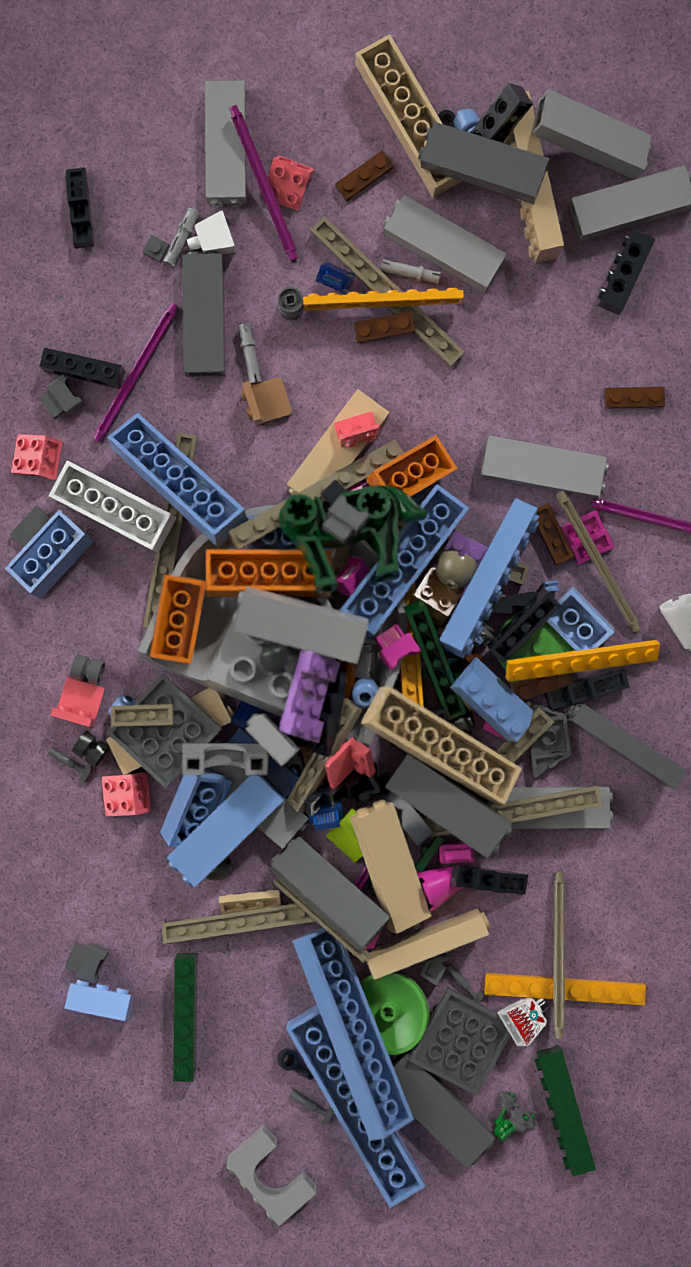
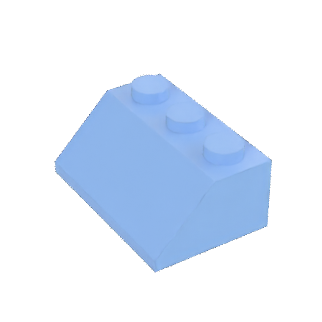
(580, 622)
(99, 1000)

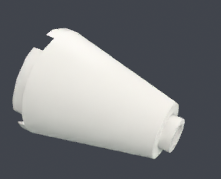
(679, 618)

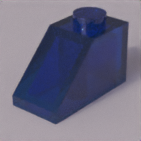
(244, 714)

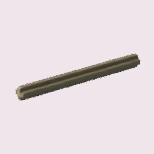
(361, 956)

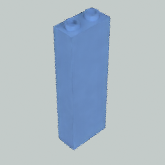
(225, 829)

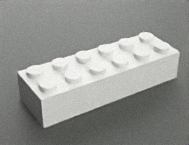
(112, 506)

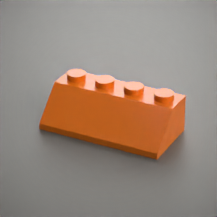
(415, 468)
(178, 618)

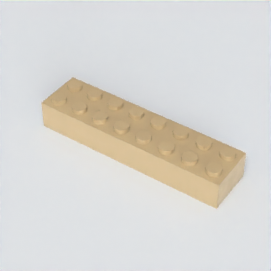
(402, 104)
(540, 218)
(441, 745)

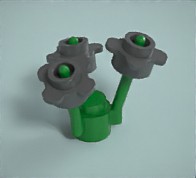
(520, 1121)

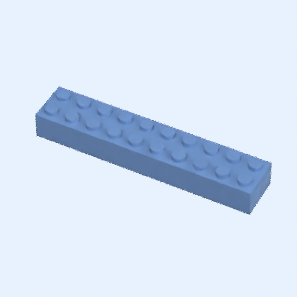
(353, 1033)
(384, 1158)

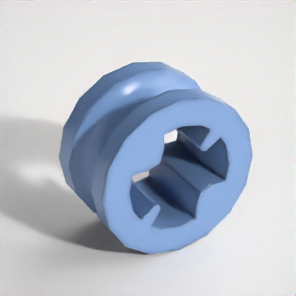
(551, 586)

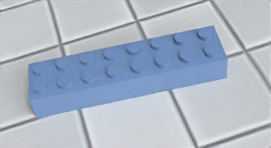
(177, 479)
(415, 549)
(489, 579)

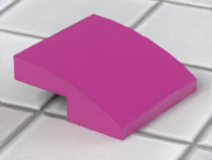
(596, 531)

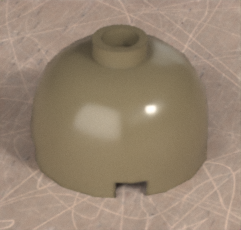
(455, 570)

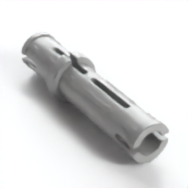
(179, 241)
(413, 272)
(249, 353)

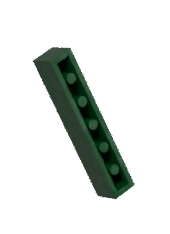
(434, 658)
(185, 1017)
(565, 1110)

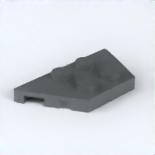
(552, 744)

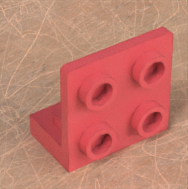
(289, 181)
(357, 429)
(37, 456)
(79, 702)
(350, 756)
(126, 794)

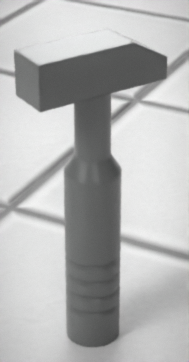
(71, 763)
(463, 984)
(312, 1106)

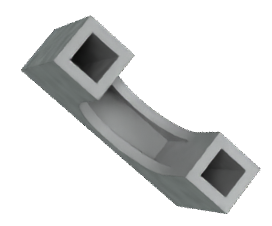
(267, 733)
(247, 756)
(278, 1202)

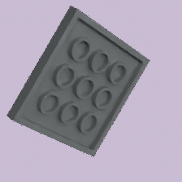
(160, 746)
(461, 1041)

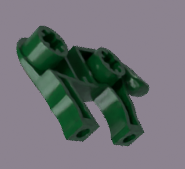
(304, 520)

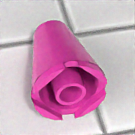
(437, 886)

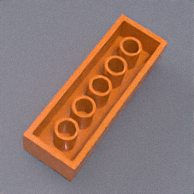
(267, 570)

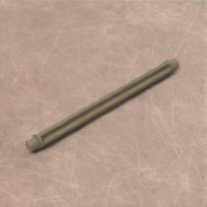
(598, 561)
(559, 955)

